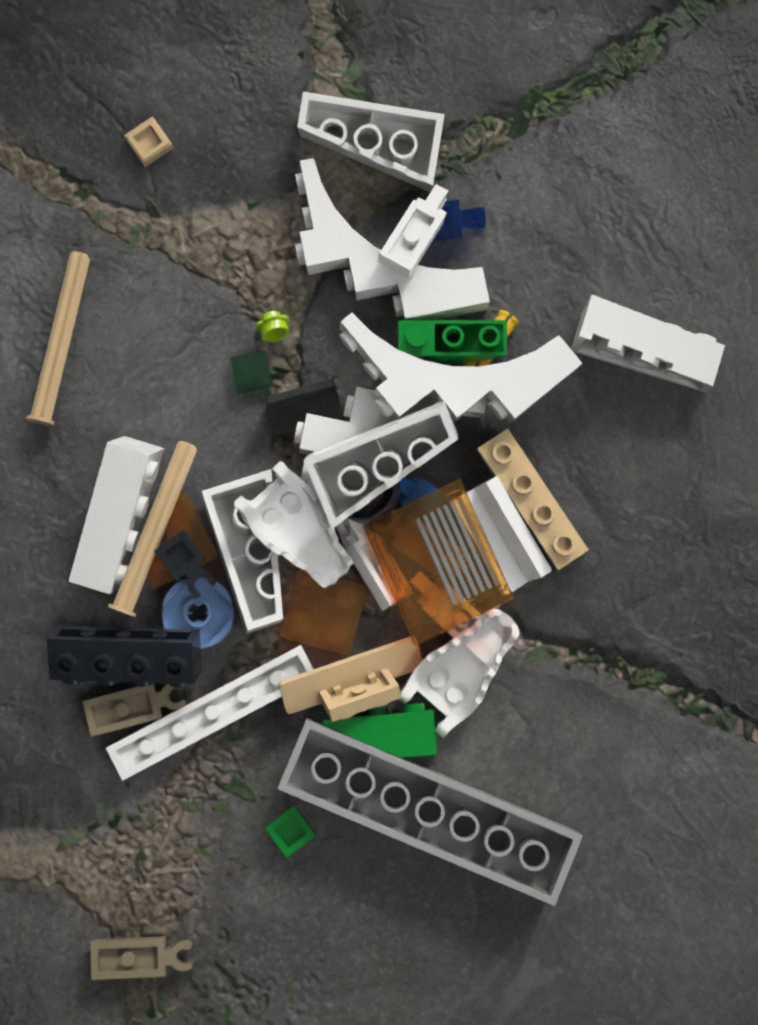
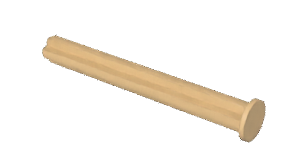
(59, 339)
(154, 528)

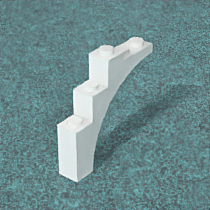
(335, 245)
(409, 380)
(364, 415)

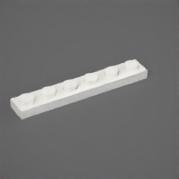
(206, 714)

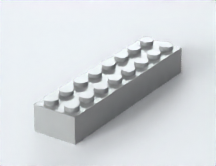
(431, 812)

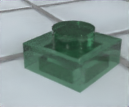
(251, 372)

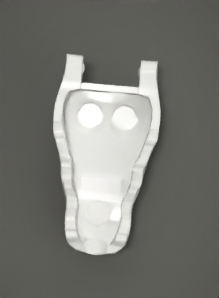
(294, 525)
(461, 670)

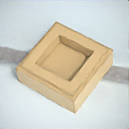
(148, 141)

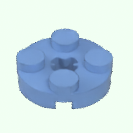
(219, 605)

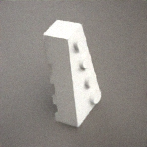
(371, 462)
(115, 513)

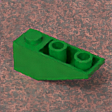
(453, 340)
(398, 733)

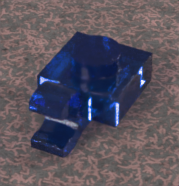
(458, 219)

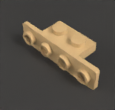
(354, 682)

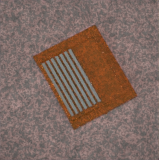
(438, 562)

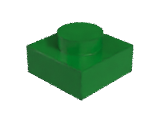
(290, 831)

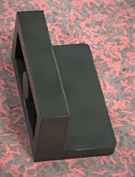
(293, 405)

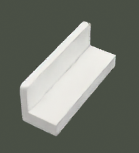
(508, 534)

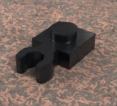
(182, 559)

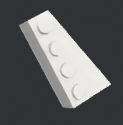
(378, 135)
(647, 345)
(246, 560)

